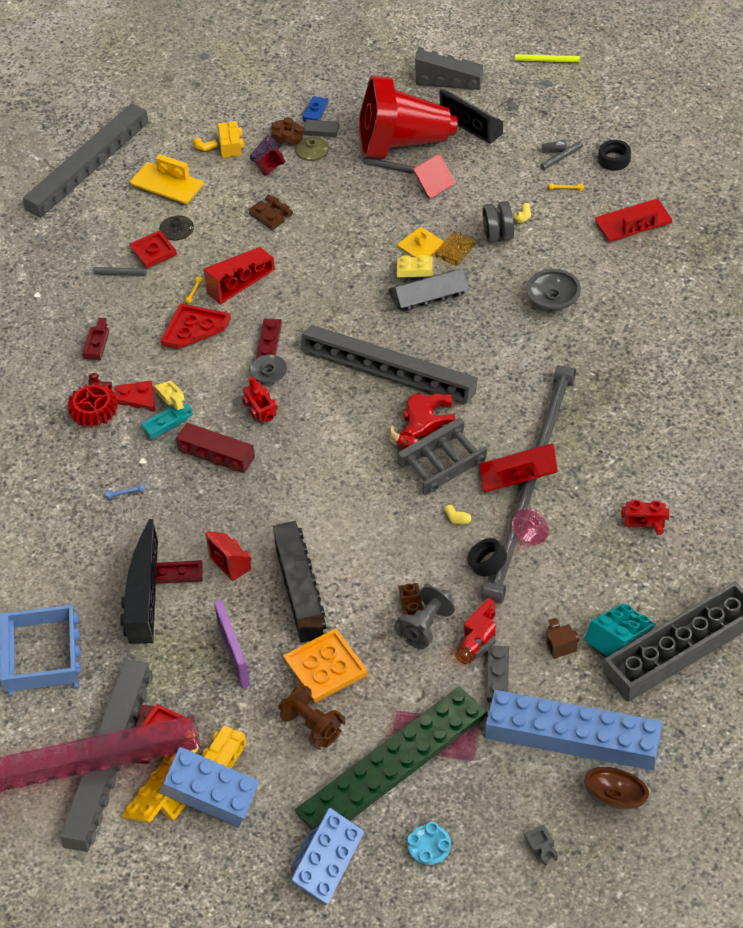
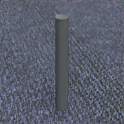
(562, 155)
(386, 164)
(119, 271)

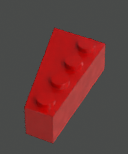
(237, 273)

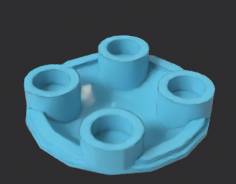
(429, 844)

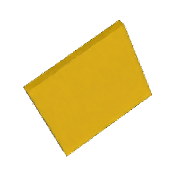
(420, 243)

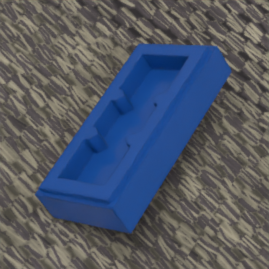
(315, 108)

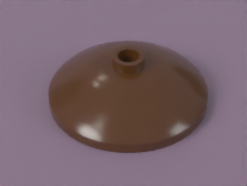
(616, 788)

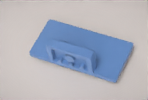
(325, 855)

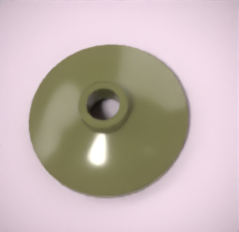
(312, 148)

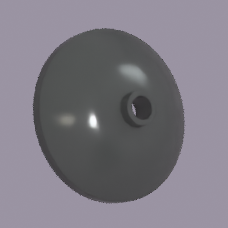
(553, 289)

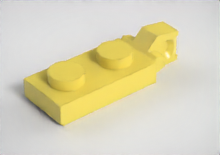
(170, 394)

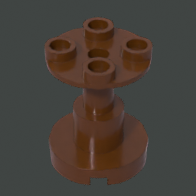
(323, 726)

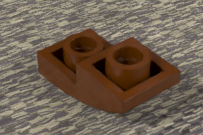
(410, 598)

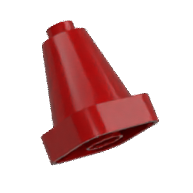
(399, 119)

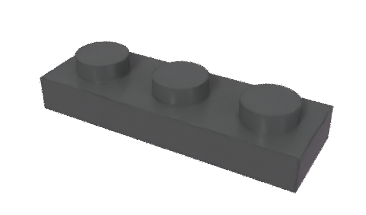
(497, 670)

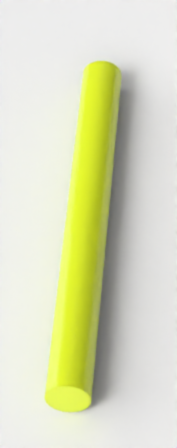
(547, 58)

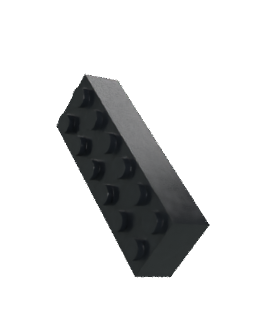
(299, 581)

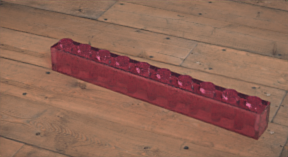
(98, 753)

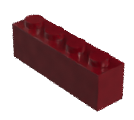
(215, 447)

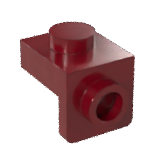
(270, 161)

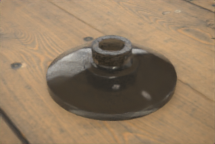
(176, 227)

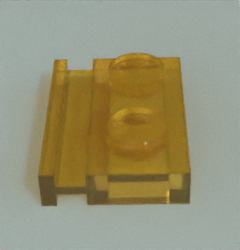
(455, 248)

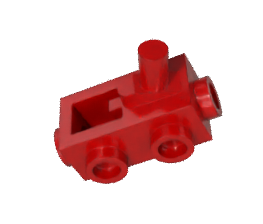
(259, 401)
(645, 514)

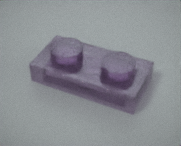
(267, 144)

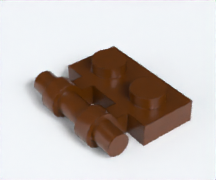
(267, 215)

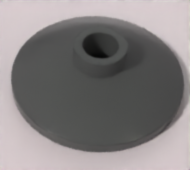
(268, 368)

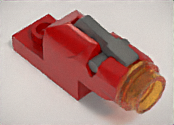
(478, 633)

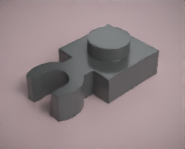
(541, 842)

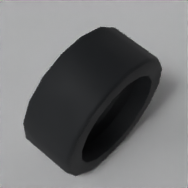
(614, 163)
(491, 565)

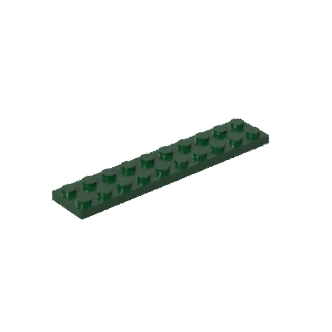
(395, 759)

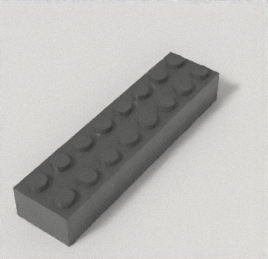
(677, 643)

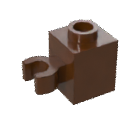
(561, 639)

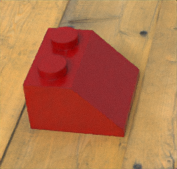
(228, 555)

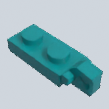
(166, 420)

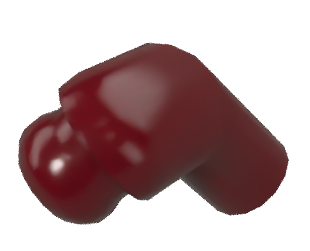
(93, 378)

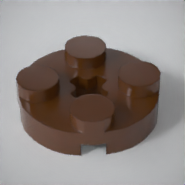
(287, 131)

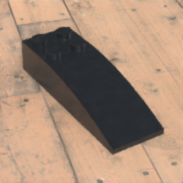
(141, 589)

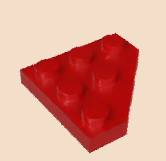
(192, 325)

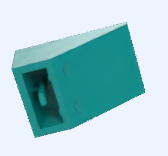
(617, 629)

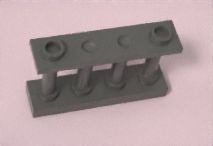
(439, 439)

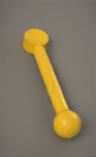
(580, 187)
(199, 280)

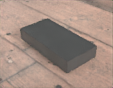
(321, 128)

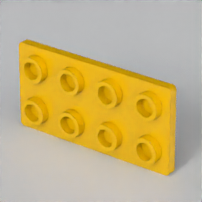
(168, 179)
(150, 801)

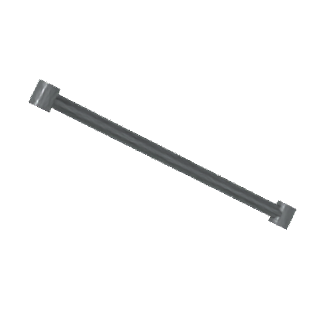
(563, 376)

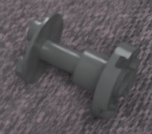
(417, 627)

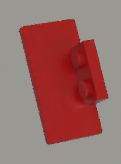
(633, 220)
(518, 467)

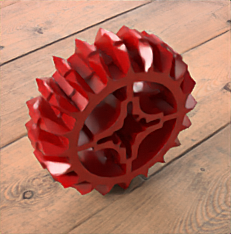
(92, 405)

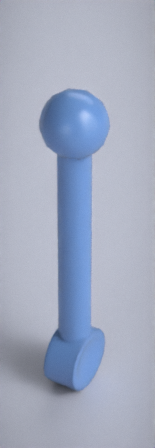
(109, 494)

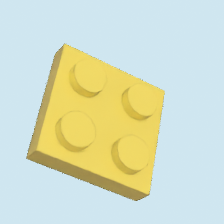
(415, 266)

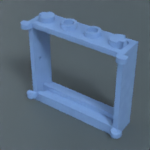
(12, 682)

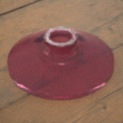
(530, 526)

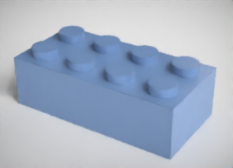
(209, 787)

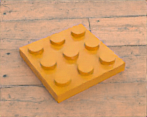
(325, 665)

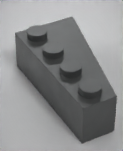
(447, 71)

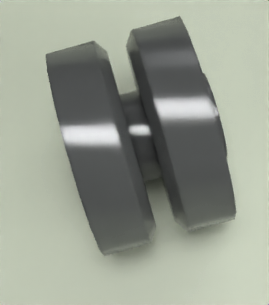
(498, 221)

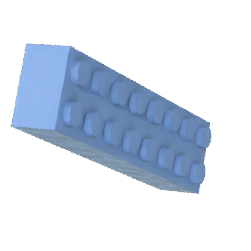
(574, 730)

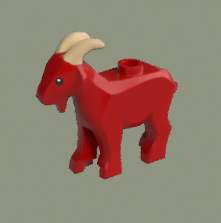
(421, 418)

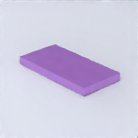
(232, 644)

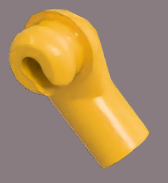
(198, 144)

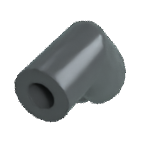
(558, 146)

